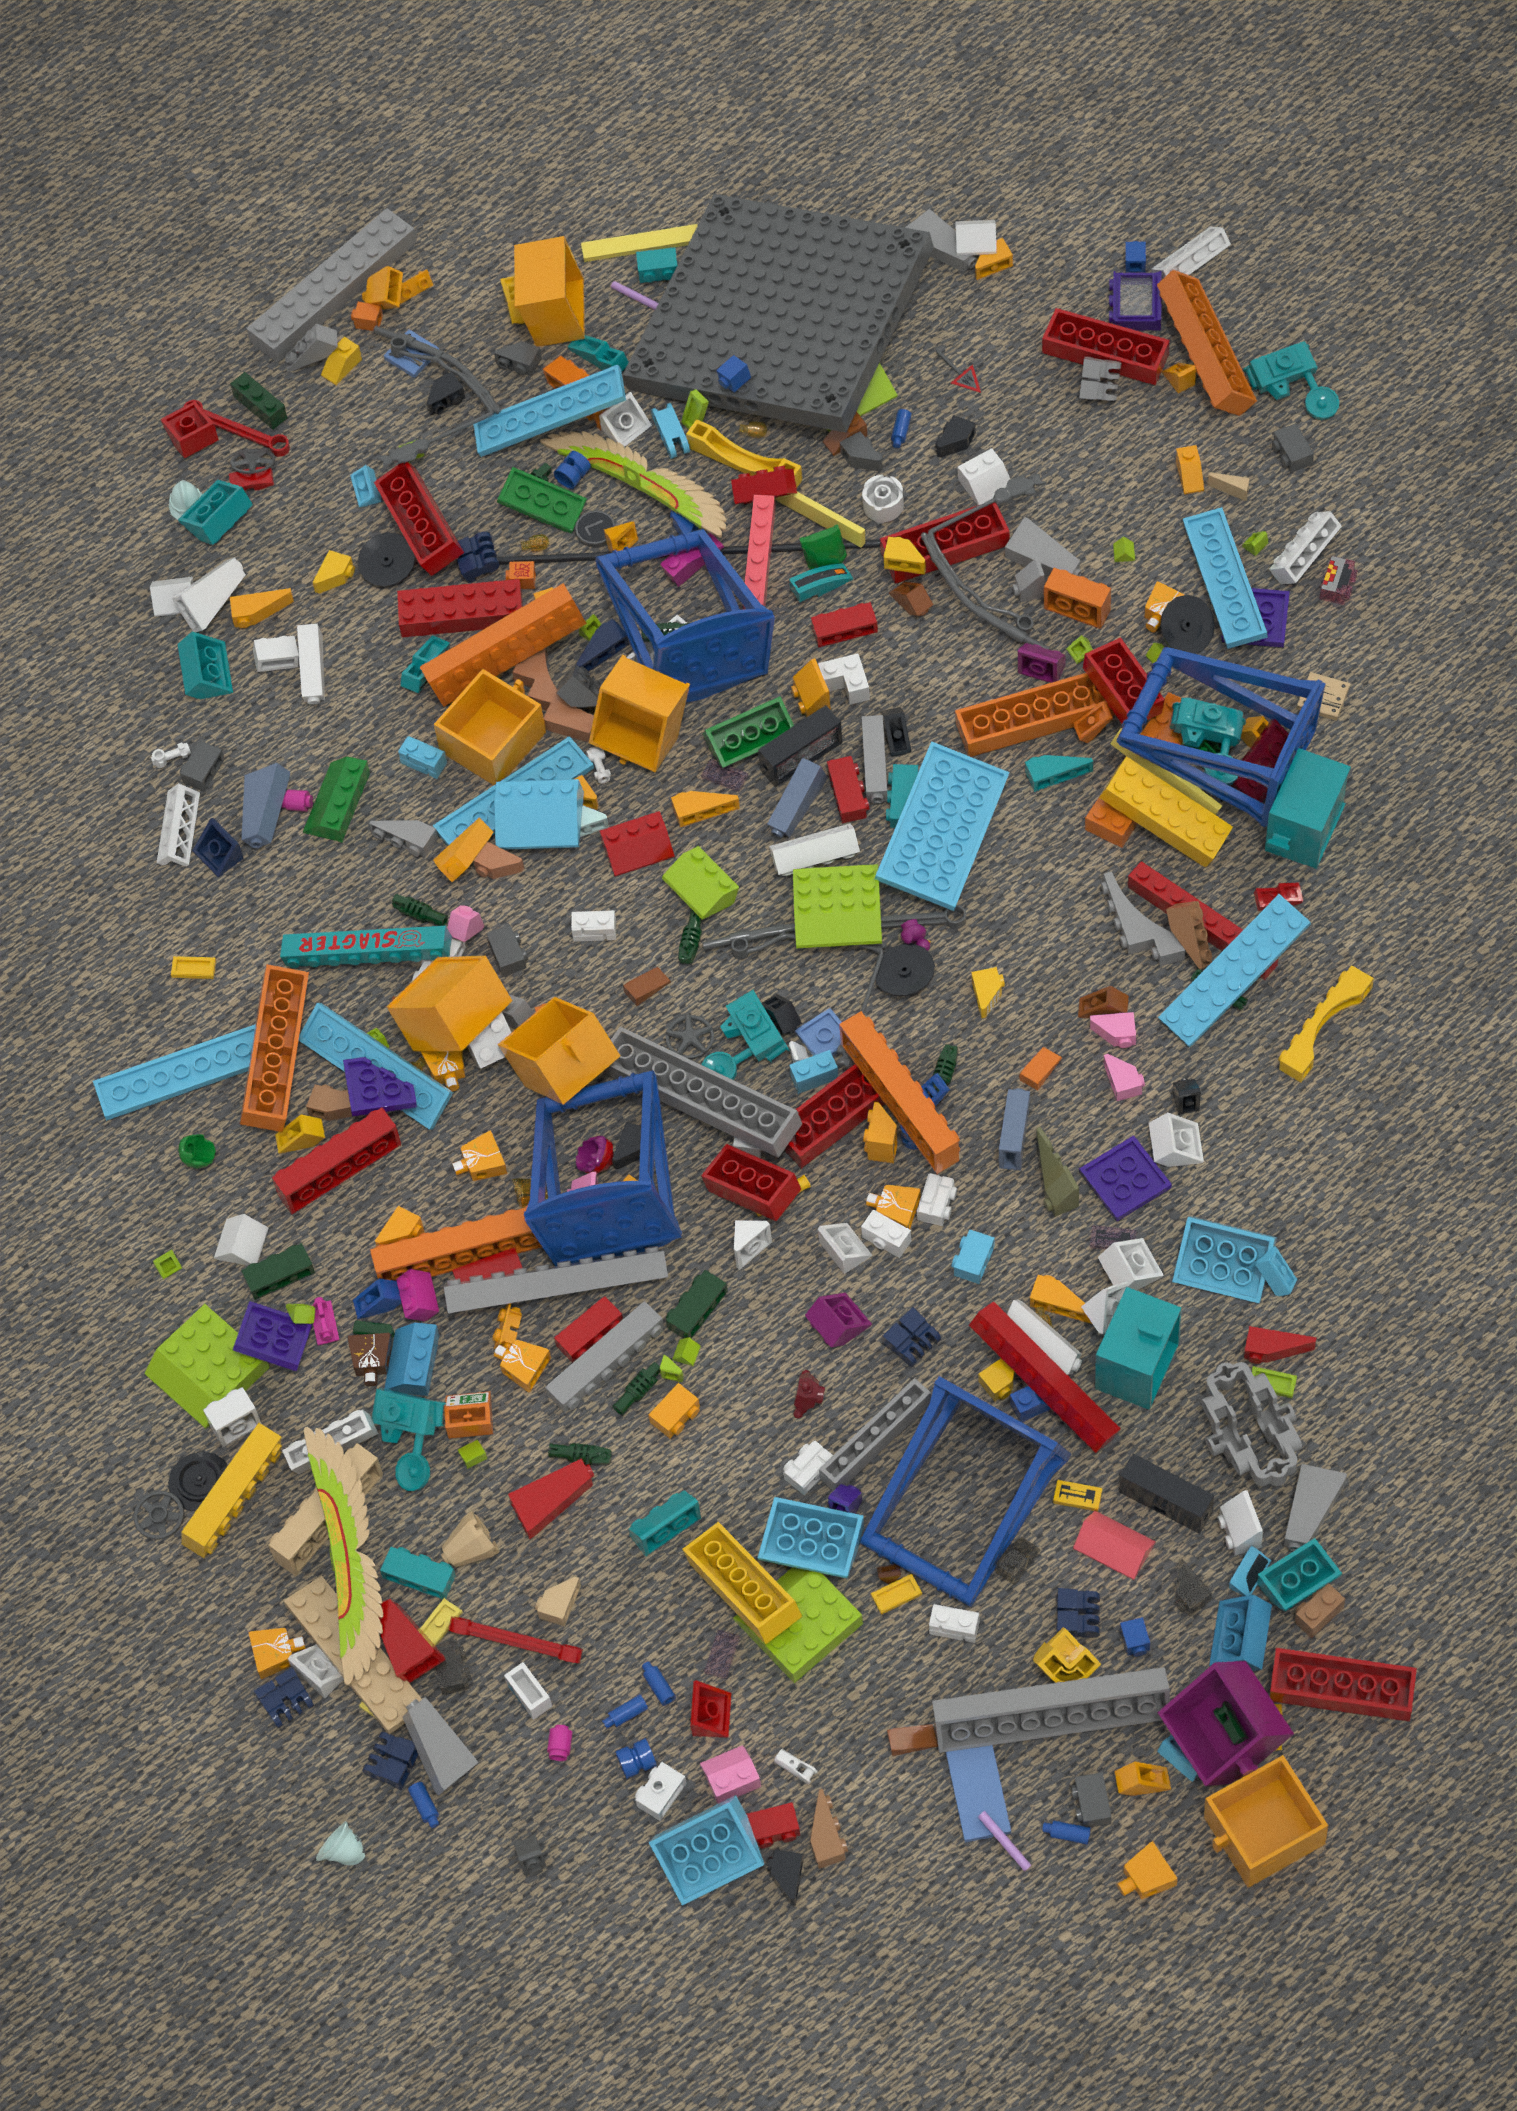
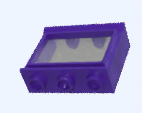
(1135, 301)

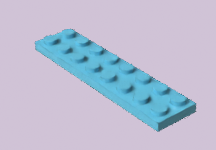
(550, 410)
(1225, 578)
(558, 763)
(1234, 970)
(341, 1040)
(175, 1073)

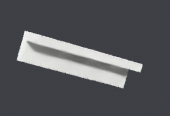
(1195, 252)
(171, 825)

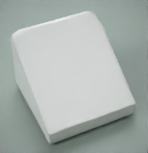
(797, 1052)

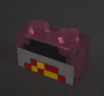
(1338, 580)

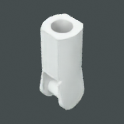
(793, 1764)

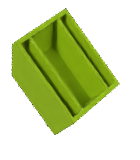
(837, 906)
(200, 1364)
(824, 1625)

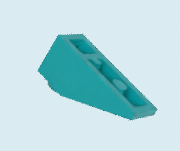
(1052, 770)

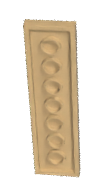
(379, 1688)

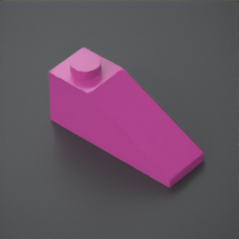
(685, 564)

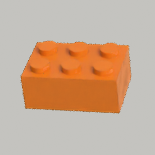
(1077, 598)

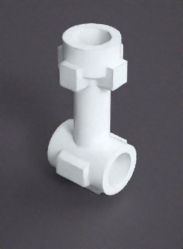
(597, 755)
(160, 758)

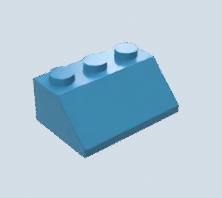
(412, 1359)
(1241, 1631)

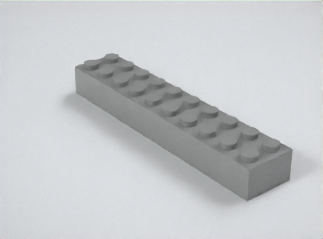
(331, 284)
(707, 1094)
(1050, 1709)

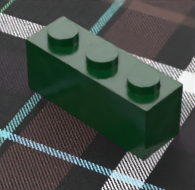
(258, 400)
(278, 1271)
(696, 1305)

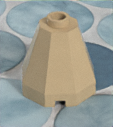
(469, 1542)

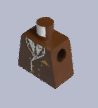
(370, 1355)

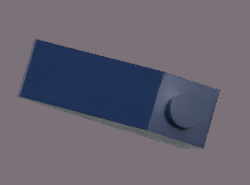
(604, 644)

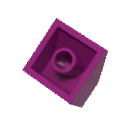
(1040, 663)
(837, 1319)

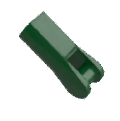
(364, 1327)
(1232, 1725)

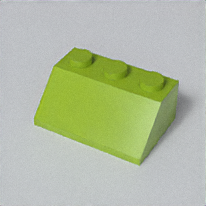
(701, 883)

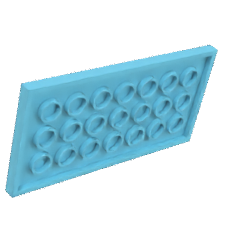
(942, 826)

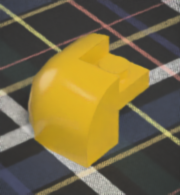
(1065, 1658)

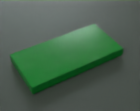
(541, 500)

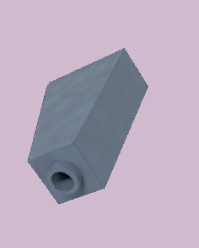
(797, 798)
(262, 803)
(1014, 1129)

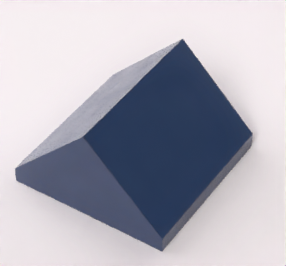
(218, 848)

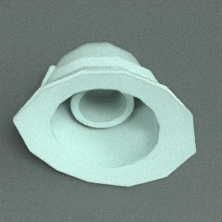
(182, 498)
(342, 1847)

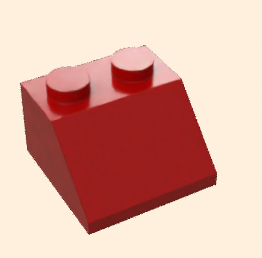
(190, 429)

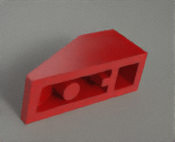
(1272, 1345)

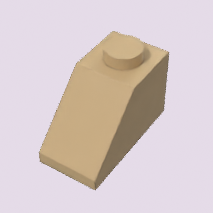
(558, 1601)

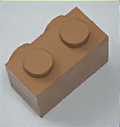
(1319, 1610)

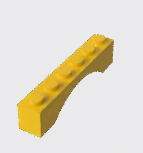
(711, 443)
(1350, 991)

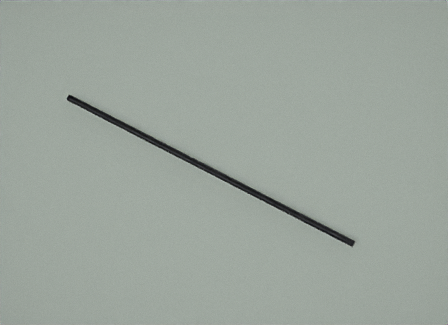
(550, 558)

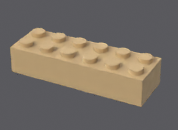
(307, 1529)

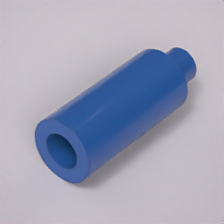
(900, 427)
(658, 1684)
(625, 1712)
(424, 1804)
(1067, 1831)

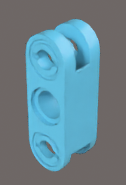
(670, 430)

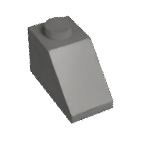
(1029, 582)

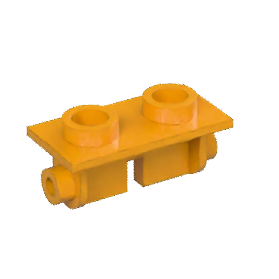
(415, 285)
(507, 1318)

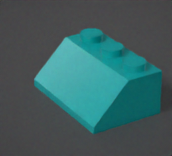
(216, 511)
(204, 666)
(665, 1522)
(1298, 1575)

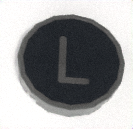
(591, 528)

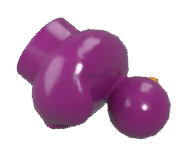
(914, 932)

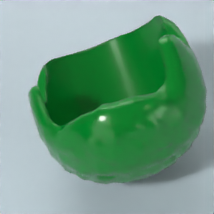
(196, 1151)

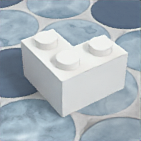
(847, 674)

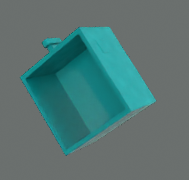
(1307, 808)
(1138, 1348)

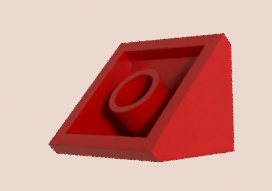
(710, 1711)

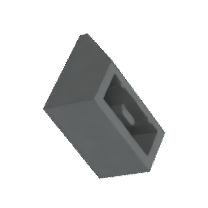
(579, 688)

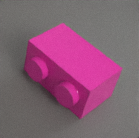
(417, 1295)

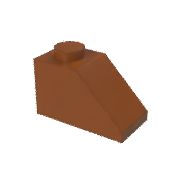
(833, 439)
(912, 598)
(1103, 1002)

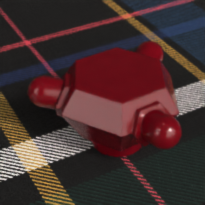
(807, 1393)

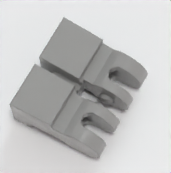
(1091, 386)

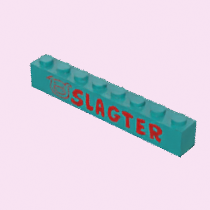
(365, 946)

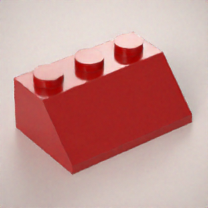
(636, 843)

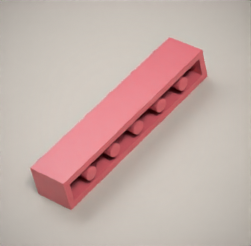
(760, 546)

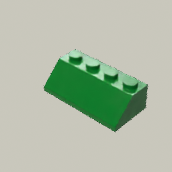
(747, 732)
(337, 799)

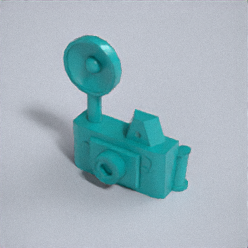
(1287, 366)
(1208, 721)
(754, 1023)
(413, 1414)

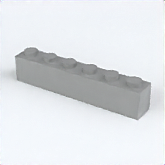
(604, 1357)
(875, 1435)

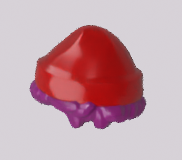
(595, 1155)

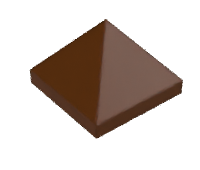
(889, 1573)

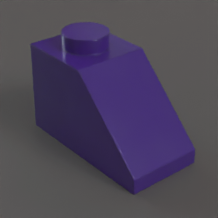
(845, 1499)

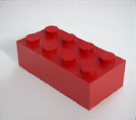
(1118, 678)
(751, 1182)

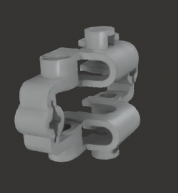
(1275, 1428)

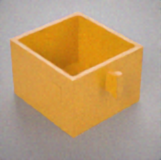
(549, 291)
(638, 714)
(490, 727)
(449, 1003)
(559, 1050)
(1265, 1821)

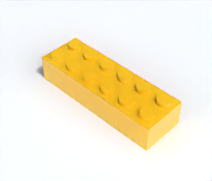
(1166, 812)
(231, 1491)
(742, 1583)

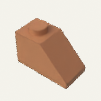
(497, 862)

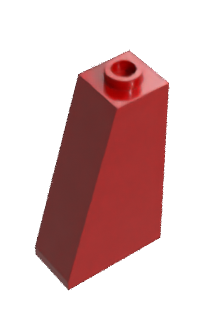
(550, 1495)
(407, 1644)

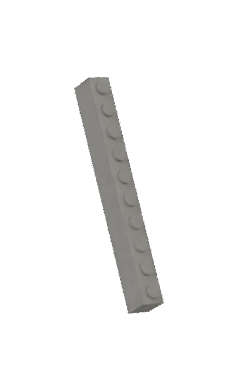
(556, 1280)

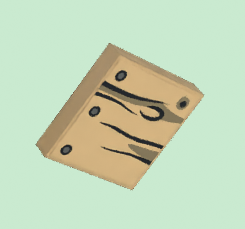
(1333, 697)

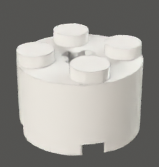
(882, 498)

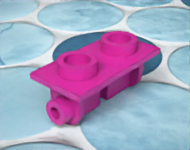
(324, 1322)

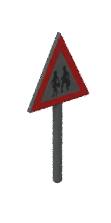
(966, 379)

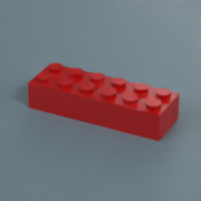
(1077, 336)
(419, 517)
(959, 541)
(456, 607)
(831, 1115)
(336, 1160)
(1343, 1684)

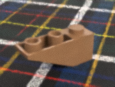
(1188, 927)
(328, 1103)
(824, 1837)

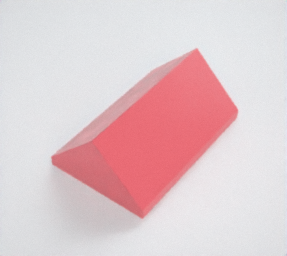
(1113, 1544)

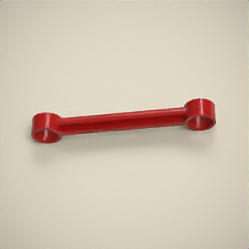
(247, 432)
(561, 1651)

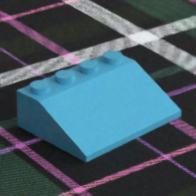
(538, 814)
(1222, 1259)
(811, 1537)
(707, 1850)

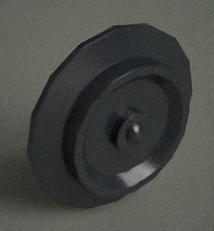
(386, 559)
(1187, 624)
(905, 970)
(195, 1477)

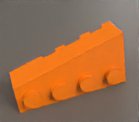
(563, 372)

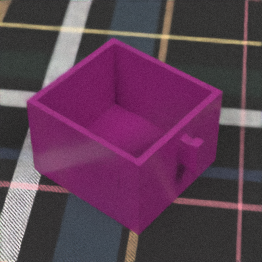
(1204, 1738)

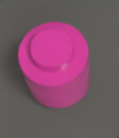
(297, 800)
(559, 1743)

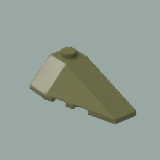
(1059, 1185)

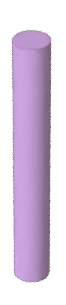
(634, 295)
(1004, 1841)

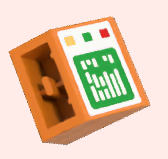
(468, 1415)

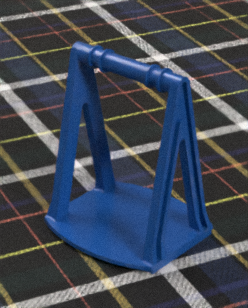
(707, 652)
(1215, 674)
(604, 1215)
(927, 1434)

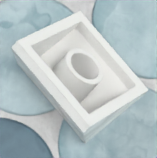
(976, 237)
(624, 421)
(164, 591)
(241, 1240)
(750, 1240)
(843, 1245)
(1103, 1306)
(316, 1670)

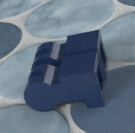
(477, 556)
(910, 1327)
(1072, 1602)
(288, 1688)
(401, 1756)

